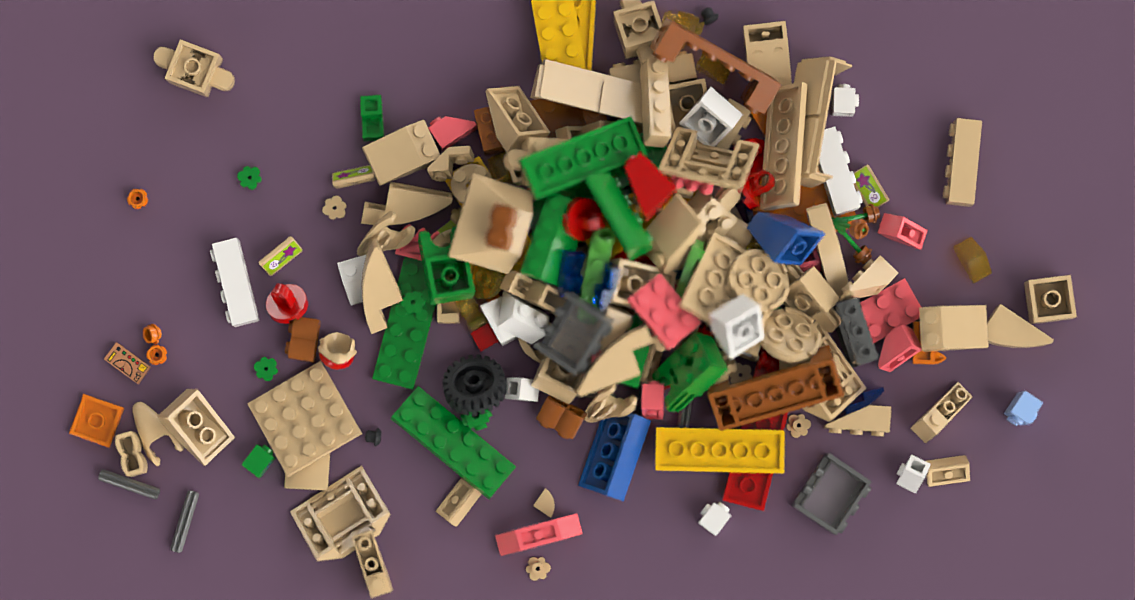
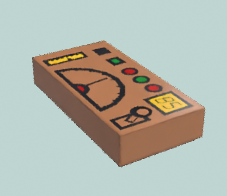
(127, 363)

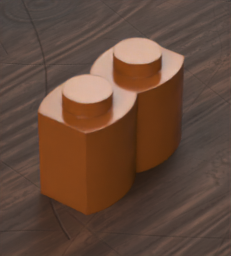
(500, 232)
(303, 339)
(561, 416)

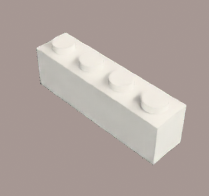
(833, 162)
(235, 282)

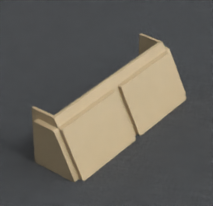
(819, 77)
(587, 90)

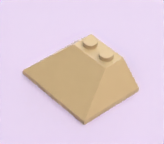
(708, 163)
(474, 222)
(851, 383)
(338, 514)

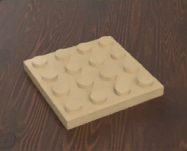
(709, 283)
(304, 418)

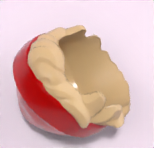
(337, 350)

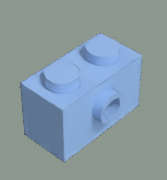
(1022, 409)

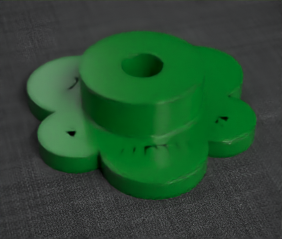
(243, 176)
(409, 297)
(262, 364)

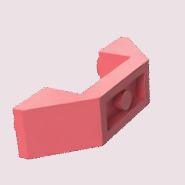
(538, 534)

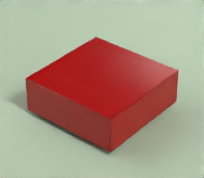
(484, 337)

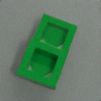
(372, 117)

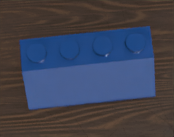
(614, 455)

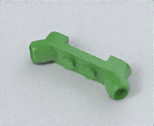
(599, 253)

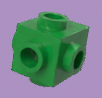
(477, 424)

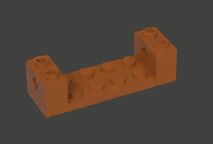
(761, 86)
(552, 113)
(776, 391)

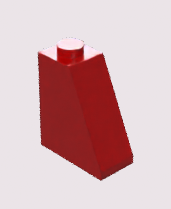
(648, 185)

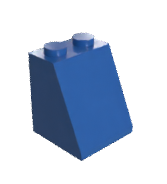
(784, 237)

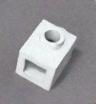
(844, 100)
(524, 391)
(912, 473)
(714, 517)

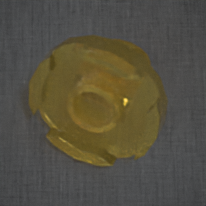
(686, 20)
(486, 281)

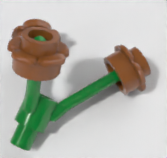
(858, 229)

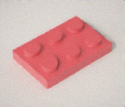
(659, 309)
(889, 309)

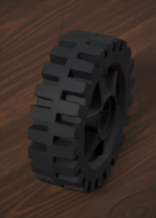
(474, 385)

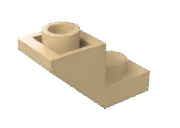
(443, 166)

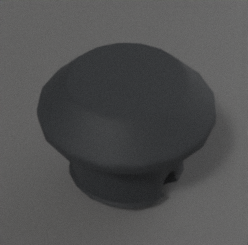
(709, 16)
(373, 436)

